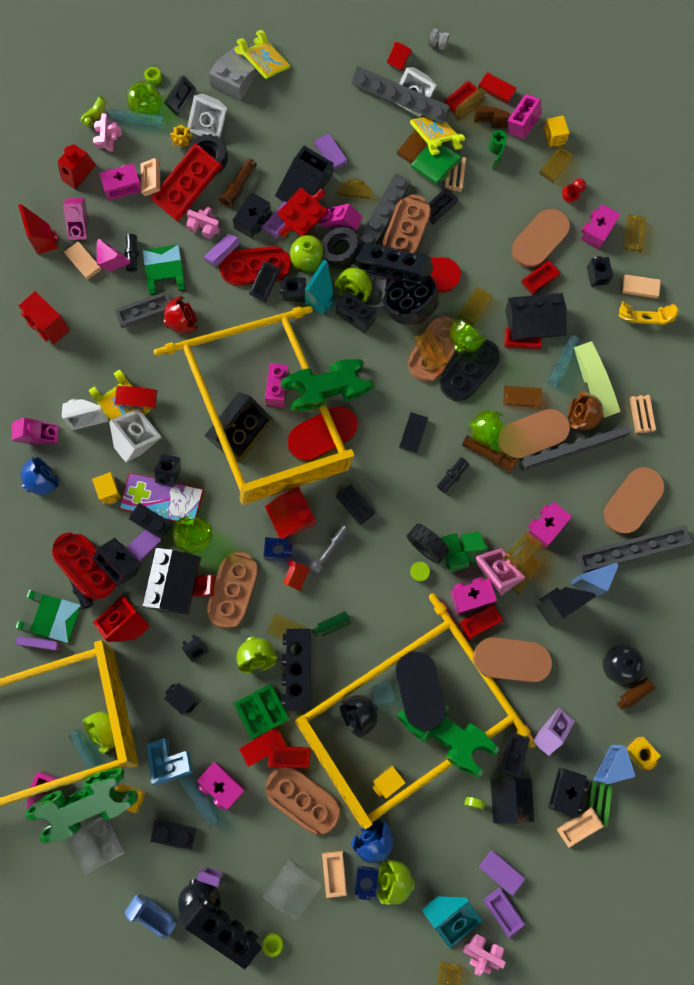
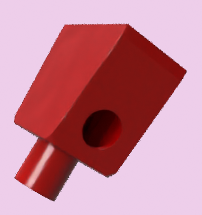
(75, 165)

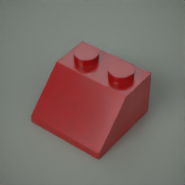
(290, 513)

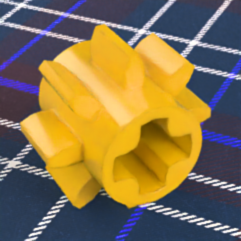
(181, 136)

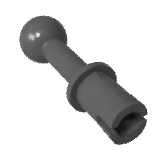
(319, 565)

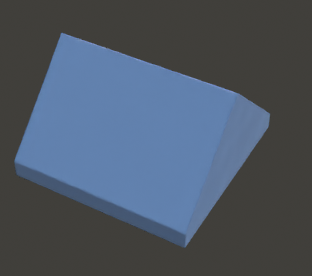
(596, 581)
(615, 766)

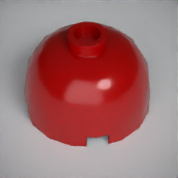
(180, 316)

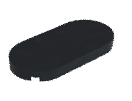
(469, 371)
(420, 691)

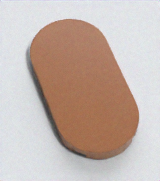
(408, 224)
(540, 238)
(440, 329)
(533, 434)
(633, 500)
(232, 590)
(512, 660)
(302, 800)

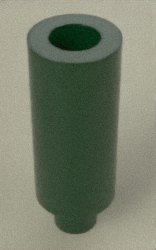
(332, 624)

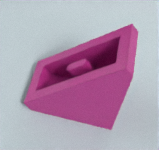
(110, 257)

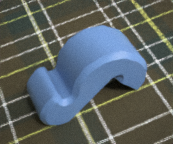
(151, 915)

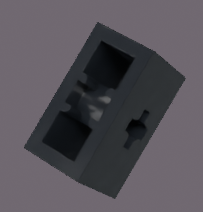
(252, 215)
(355, 312)
(116, 561)
(181, 699)
(570, 781)

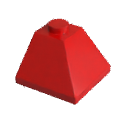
(38, 231)
(121, 622)

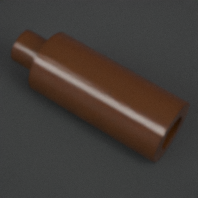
(636, 694)

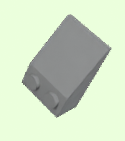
(232, 74)

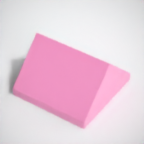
(501, 573)

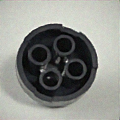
(409, 302)

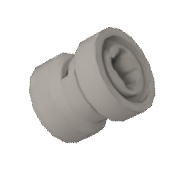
(439, 39)

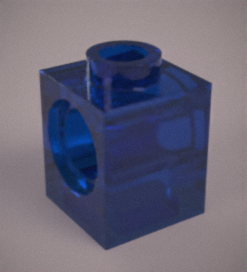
(269, 545)
(366, 872)

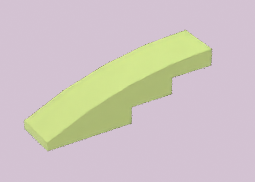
(596, 377)

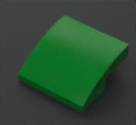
(437, 166)
(260, 711)

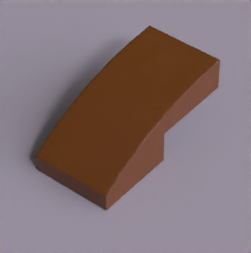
(496, 116)

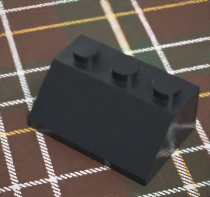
(537, 316)
(243, 425)
(172, 581)
(563, 602)

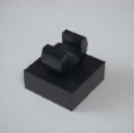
(195, 648)

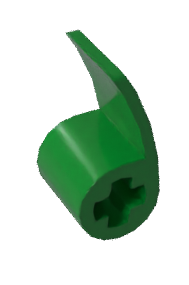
(497, 145)
(456, 558)

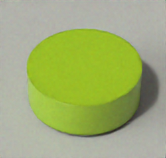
(153, 75)
(419, 571)
(475, 803)
(272, 944)

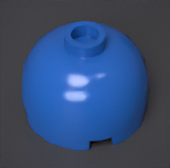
(37, 477)
(374, 843)

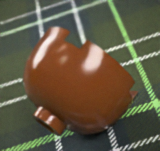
(585, 411)

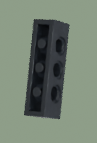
(395, 264)
(303, 701)
(220, 932)

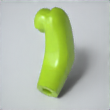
(94, 113)

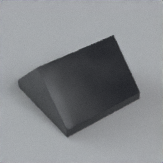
(512, 801)

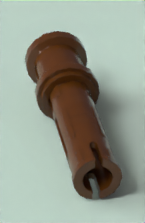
(234, 188)
(498, 458)

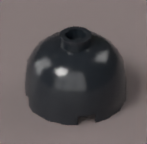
(623, 664)
(360, 713)
(199, 889)

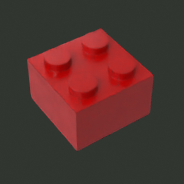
(43, 318)

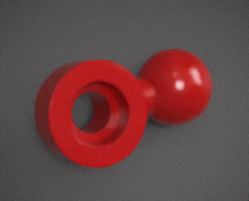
(572, 191)

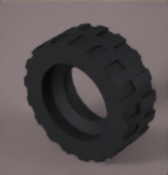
(215, 143)
(332, 239)
(427, 543)

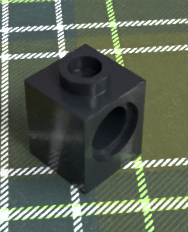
(596, 277)
(293, 282)
(167, 470)

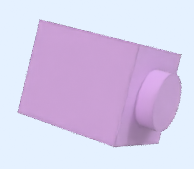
(554, 732)

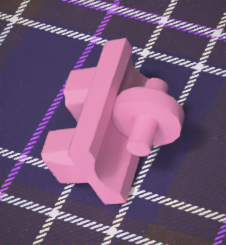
(108, 133)
(205, 220)
(492, 959)

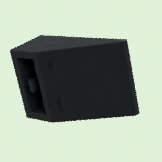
(307, 172)

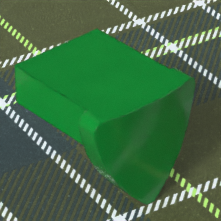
(473, 545)

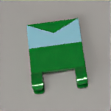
(163, 264)
(53, 618)

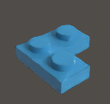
(164, 766)

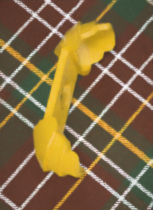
(662, 317)

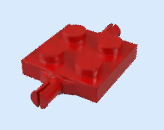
(302, 213)

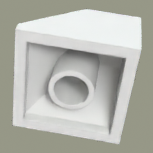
(419, 82)
(206, 116)
(82, 413)
(132, 434)

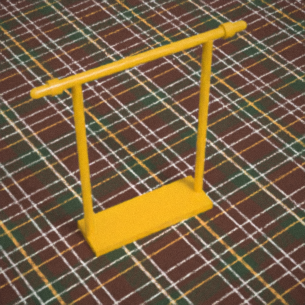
(286, 479)
(116, 709)
(364, 820)

